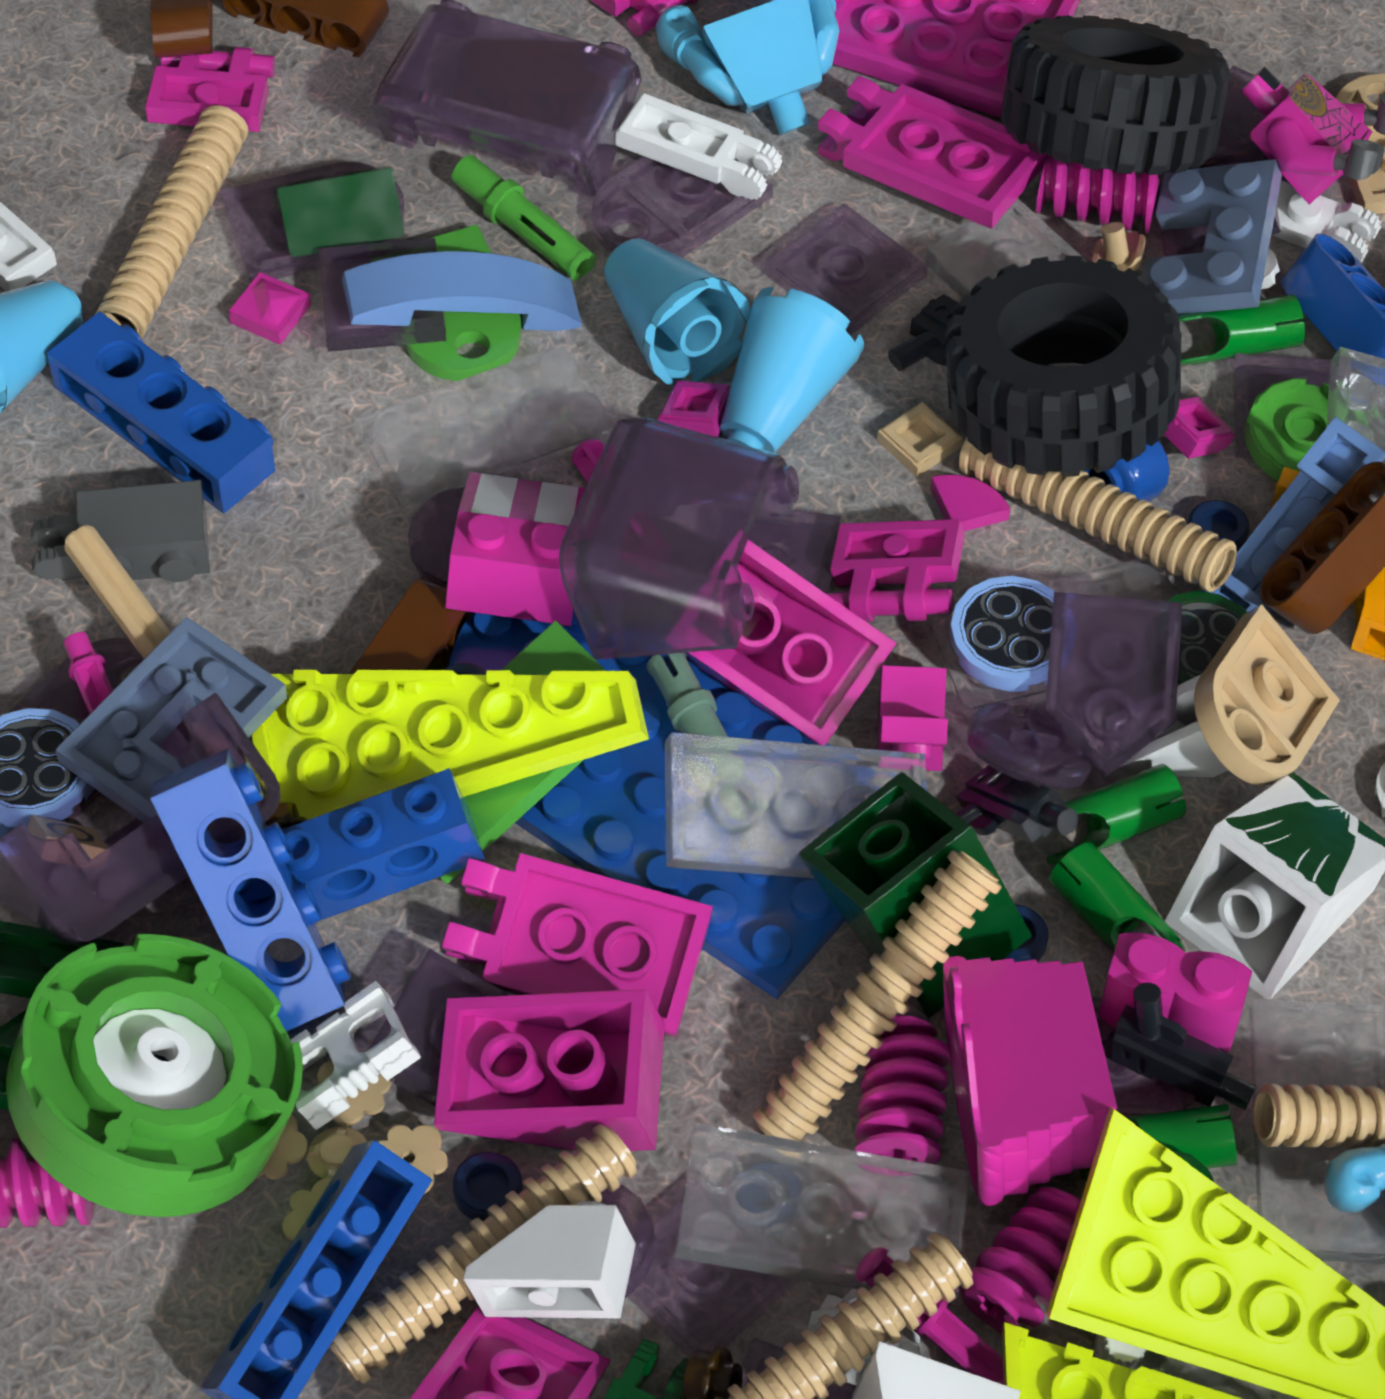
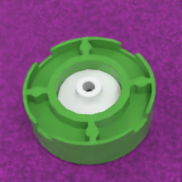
(153, 1076)

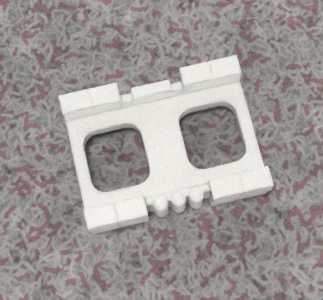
(351, 1066)

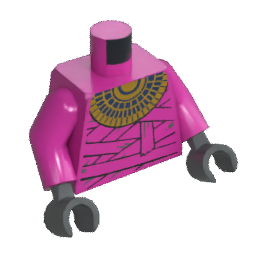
(1313, 132)

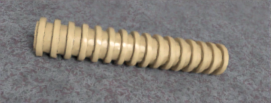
(175, 218)
(1114, 517)
(877, 999)
(1320, 1116)
(440, 1283)
(859, 1326)

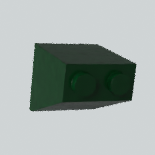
(885, 856)

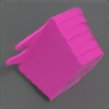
(1024, 1071)

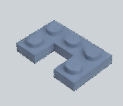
(1240, 213)
(121, 738)

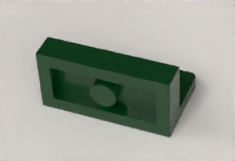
(340, 210)

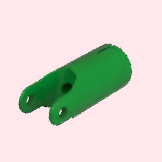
(1252, 329)
(1128, 807)
(1104, 896)
(1199, 1131)

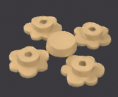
(333, 1144)

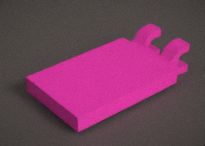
(930, 150)
(582, 934)

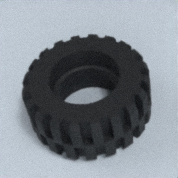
(1115, 94)
(1063, 414)

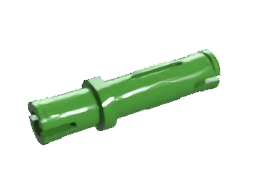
(506, 202)

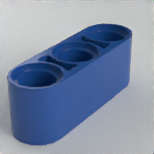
(1339, 296)

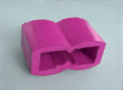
(1197, 987)

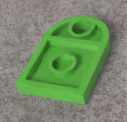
(495, 331)

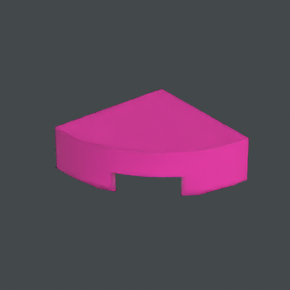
(969, 501)

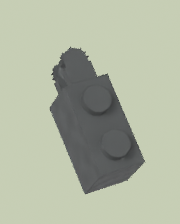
(147, 528)

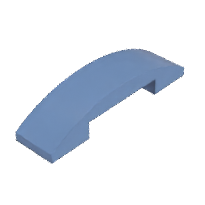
(460, 282)
(1322, 474)

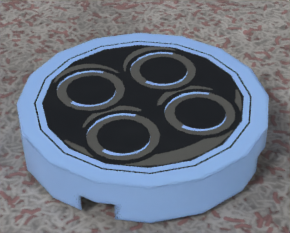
(1004, 632)
(30, 771)

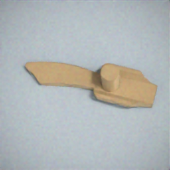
(1120, 247)

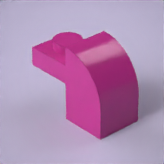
(913, 712)

